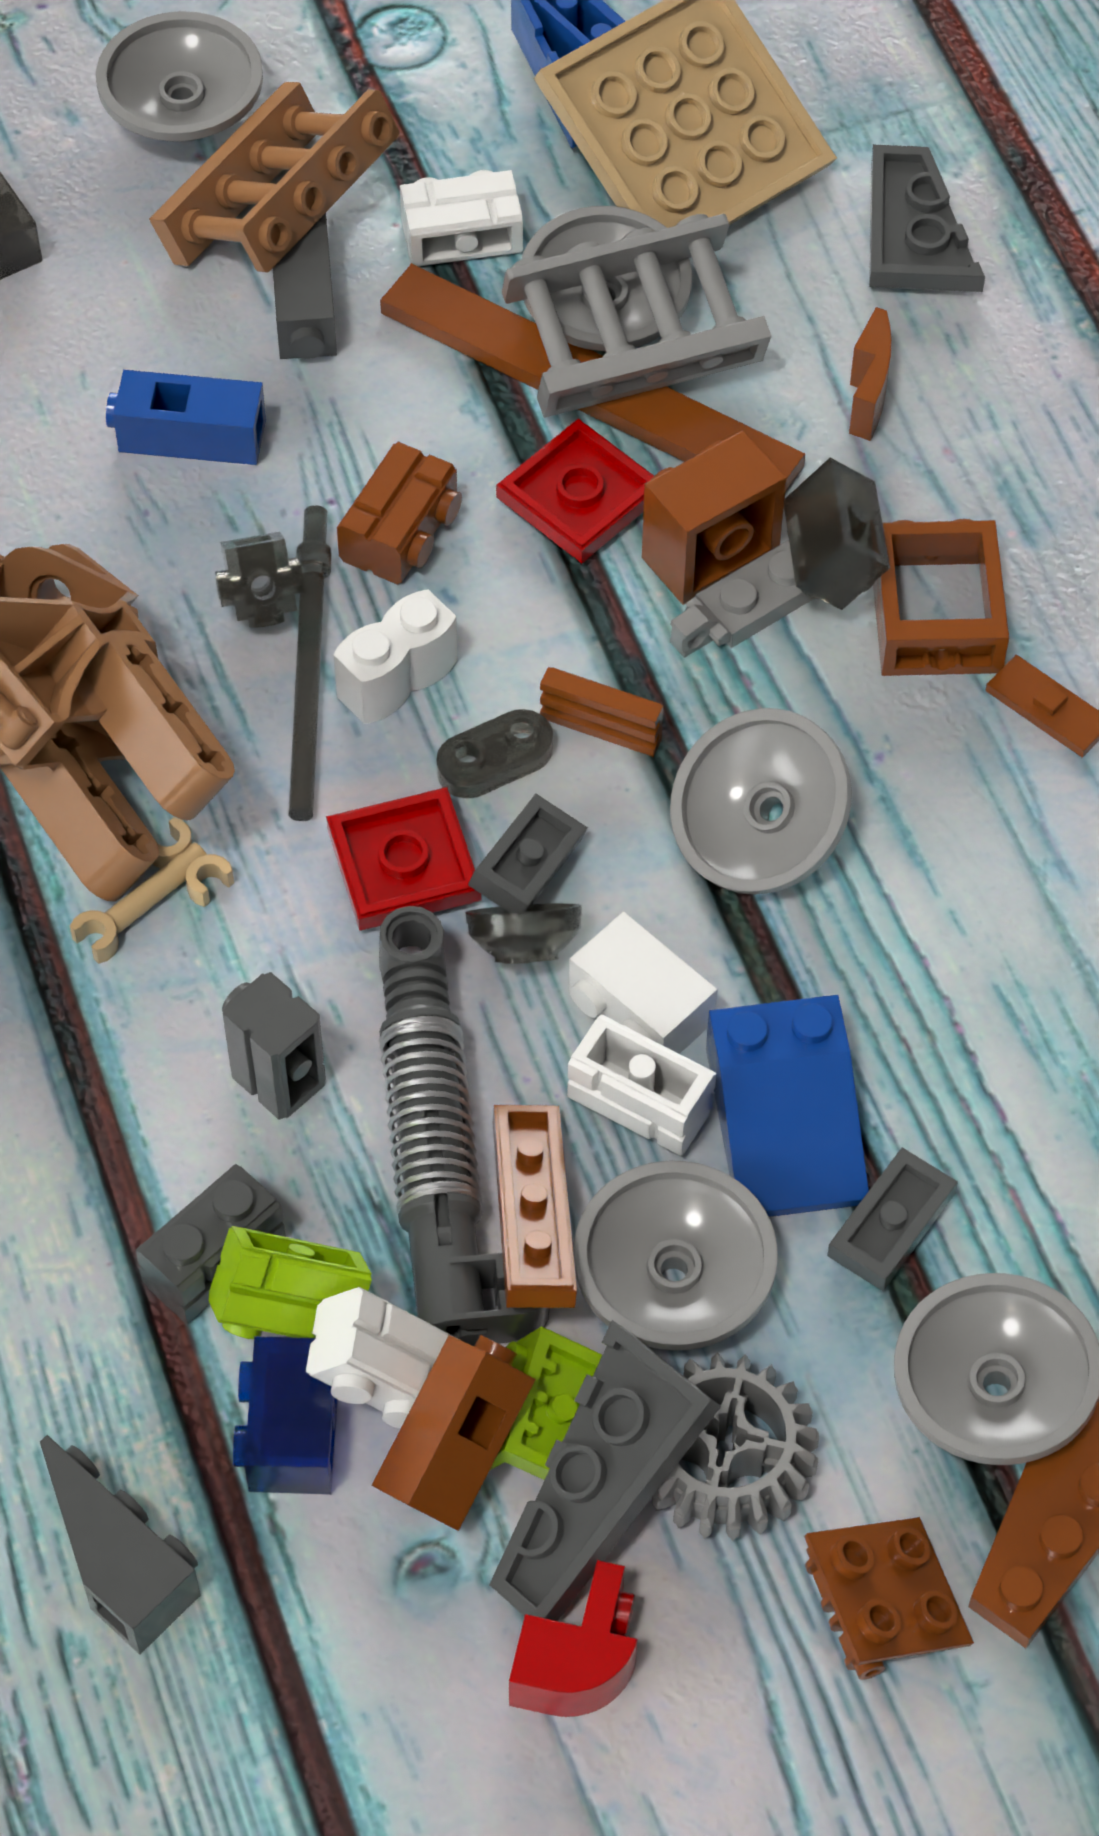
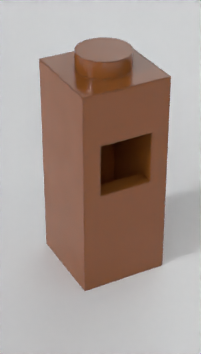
(455, 1429)

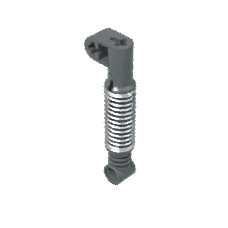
(439, 1195)

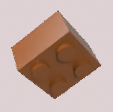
(712, 515)

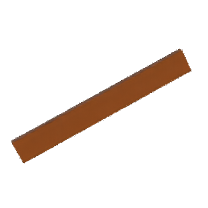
(516, 349)

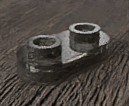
(497, 752)

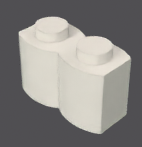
(395, 656)

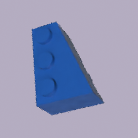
(557, 27)

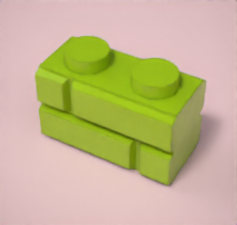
(278, 1282)

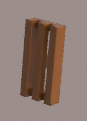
(601, 711)

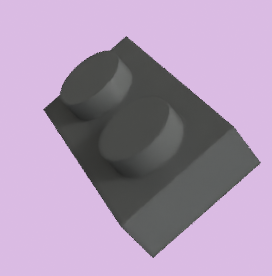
(527, 855)
(892, 1219)

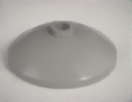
(179, 76)
(603, 226)
(735, 780)
(684, 1221)
(1002, 1334)

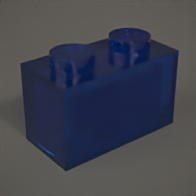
(289, 1421)

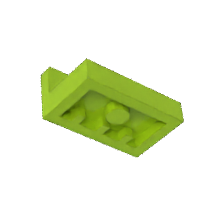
(550, 1406)

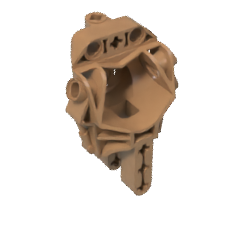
(88, 690)

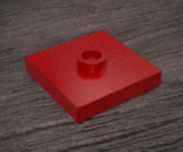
(577, 490)
(402, 856)

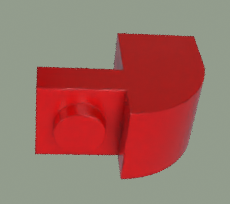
(573, 1667)

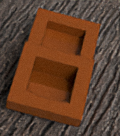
(870, 374)

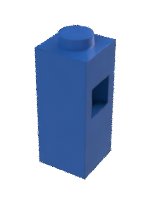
(188, 417)

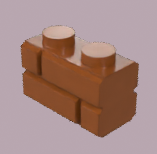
(399, 513)

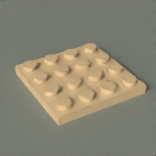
(685, 113)

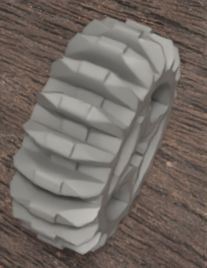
(753, 1452)

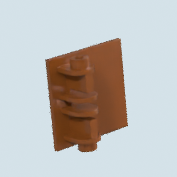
(884, 1593)

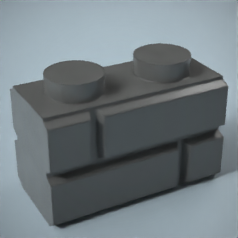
(274, 1044)
(185, 1252)

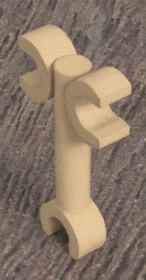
(177, 864)

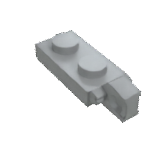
(740, 603)

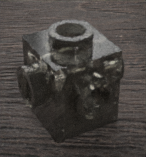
(253, 558)

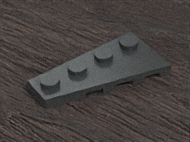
(617, 1452)

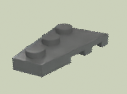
(913, 227)

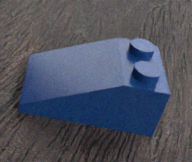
(788, 1103)

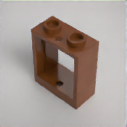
(969, 644)

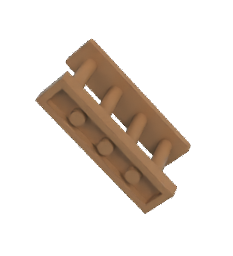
(253, 156)

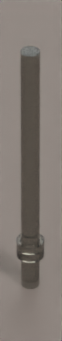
(316, 566)

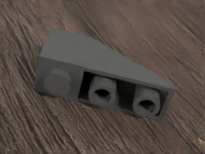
(125, 1568)

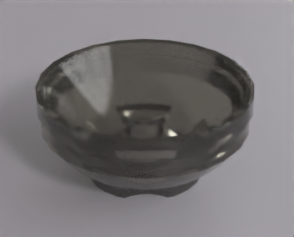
(525, 935)

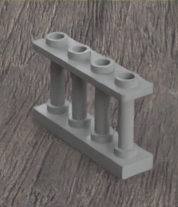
(624, 368)

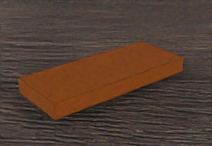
(1046, 705)

